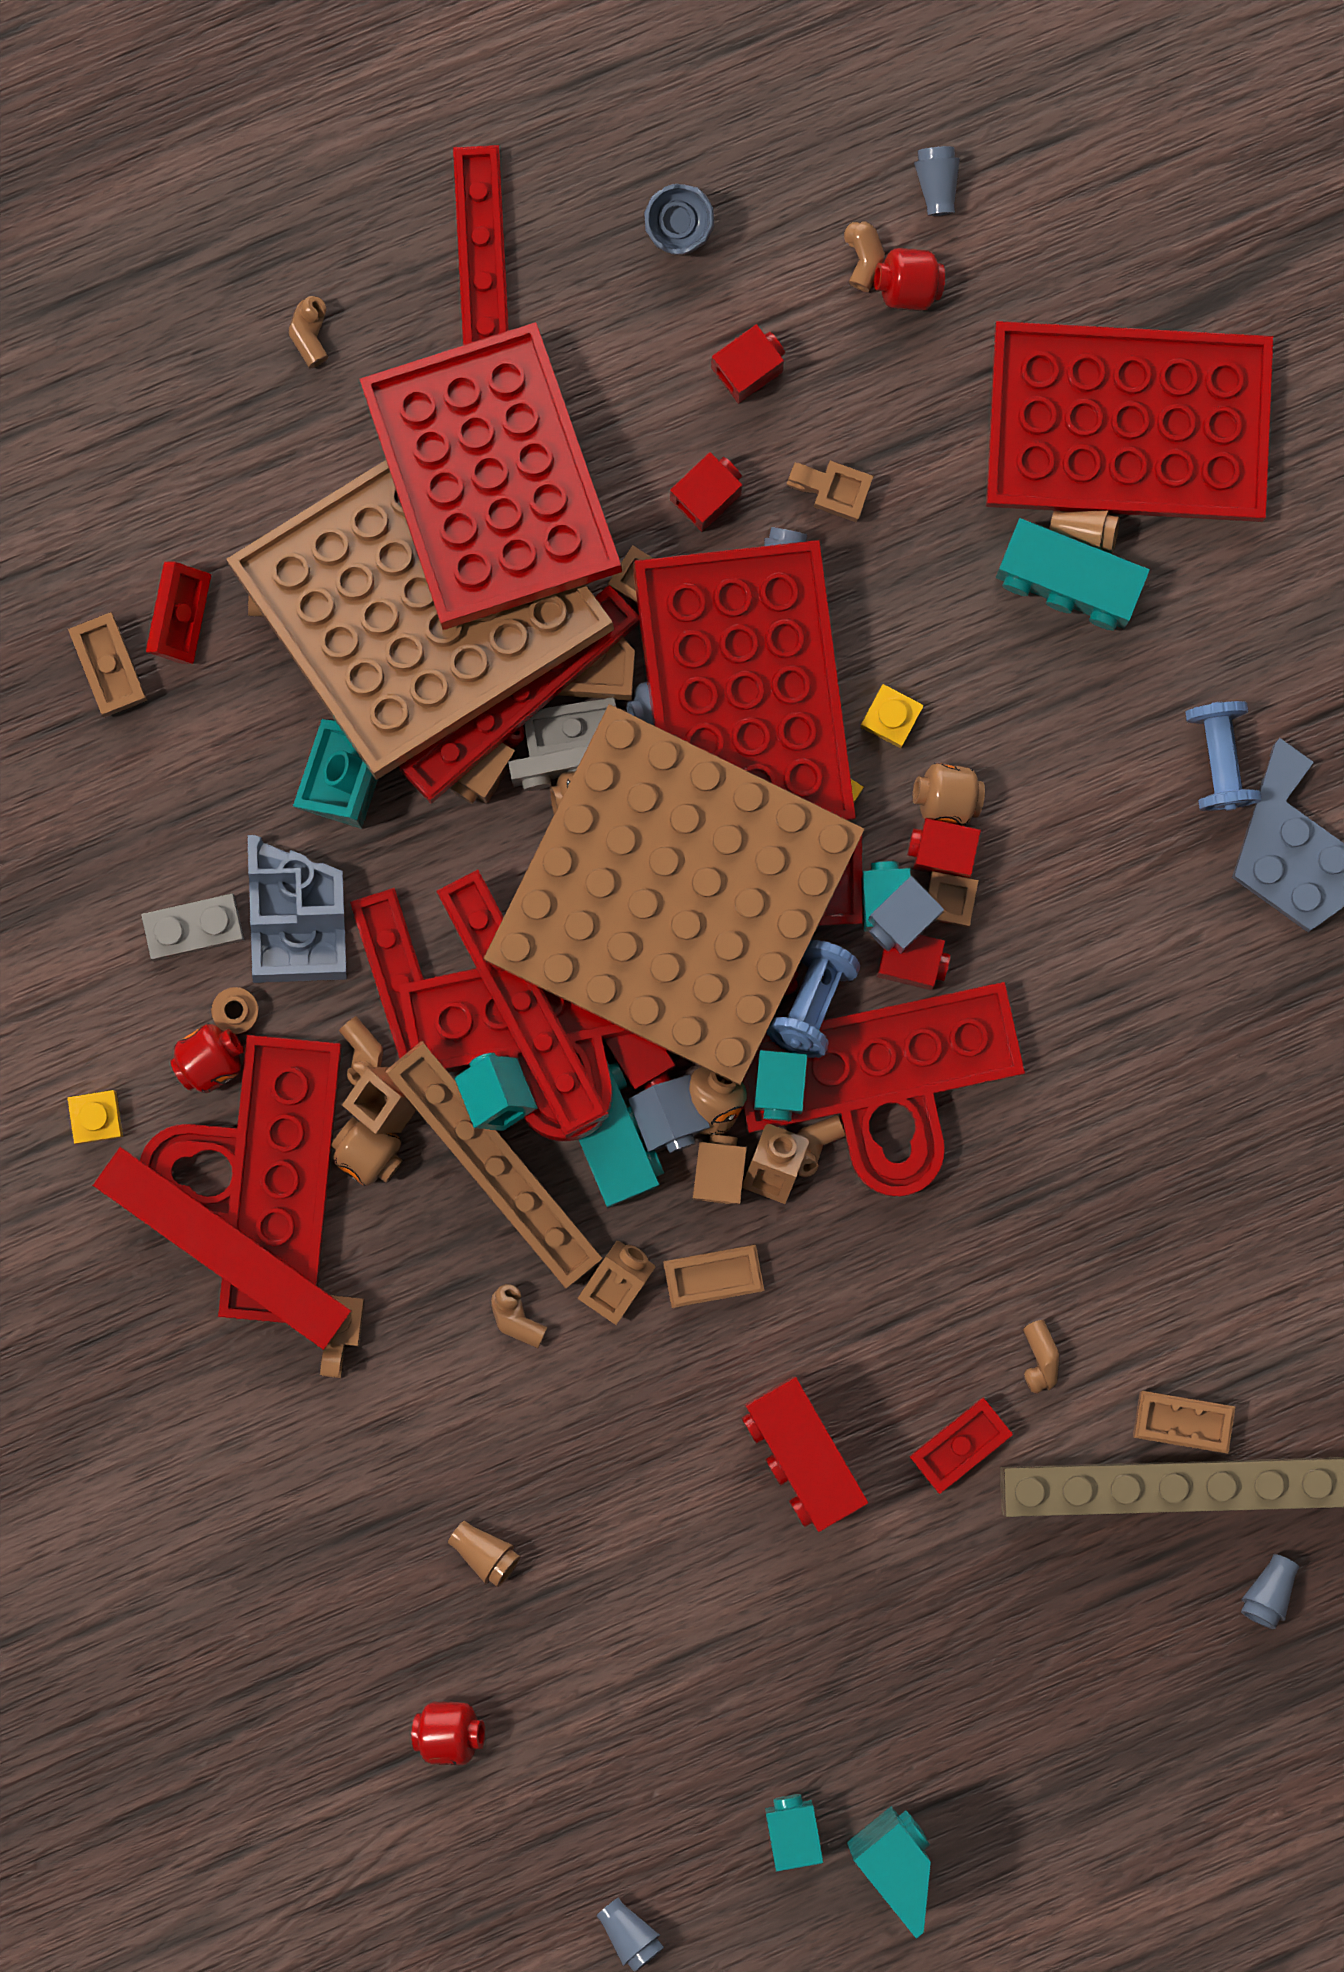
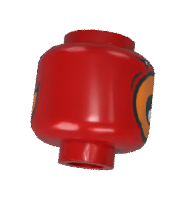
(207, 1058)

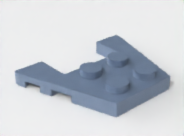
(1287, 854)

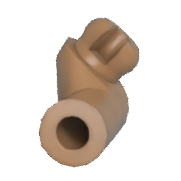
(818, 1135)

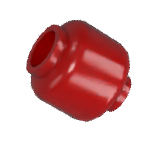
(910, 279)
(447, 1733)

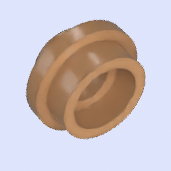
(248, 1017)

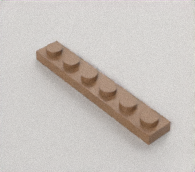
(494, 1166)

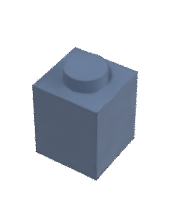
(904, 916)
(668, 1115)

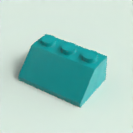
(896, 1864)

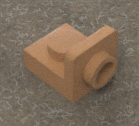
(775, 1163)
(617, 1281)

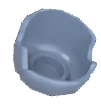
(679, 219)

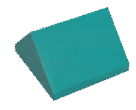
(335, 779)

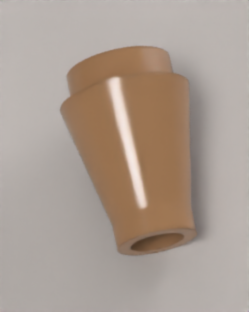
(1089, 527)
(486, 1554)

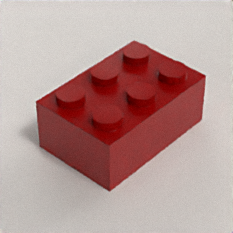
(803, 1455)

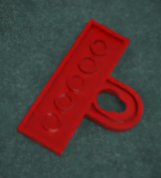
(462, 1022)
(901, 1059)
(275, 1156)

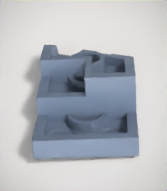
(294, 916)

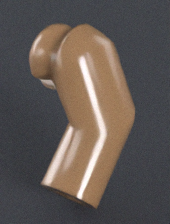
(869, 250)
(305, 329)
(367, 1049)
(511, 1317)
(1046, 1355)

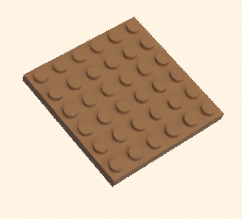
(366, 633)
(674, 894)

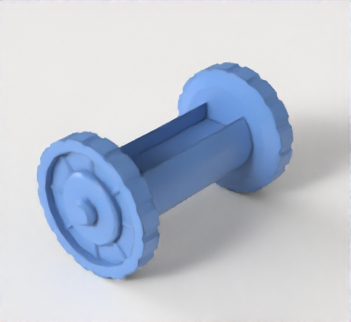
(1223, 756)
(800, 1030)

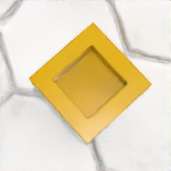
(891, 716)
(95, 1117)

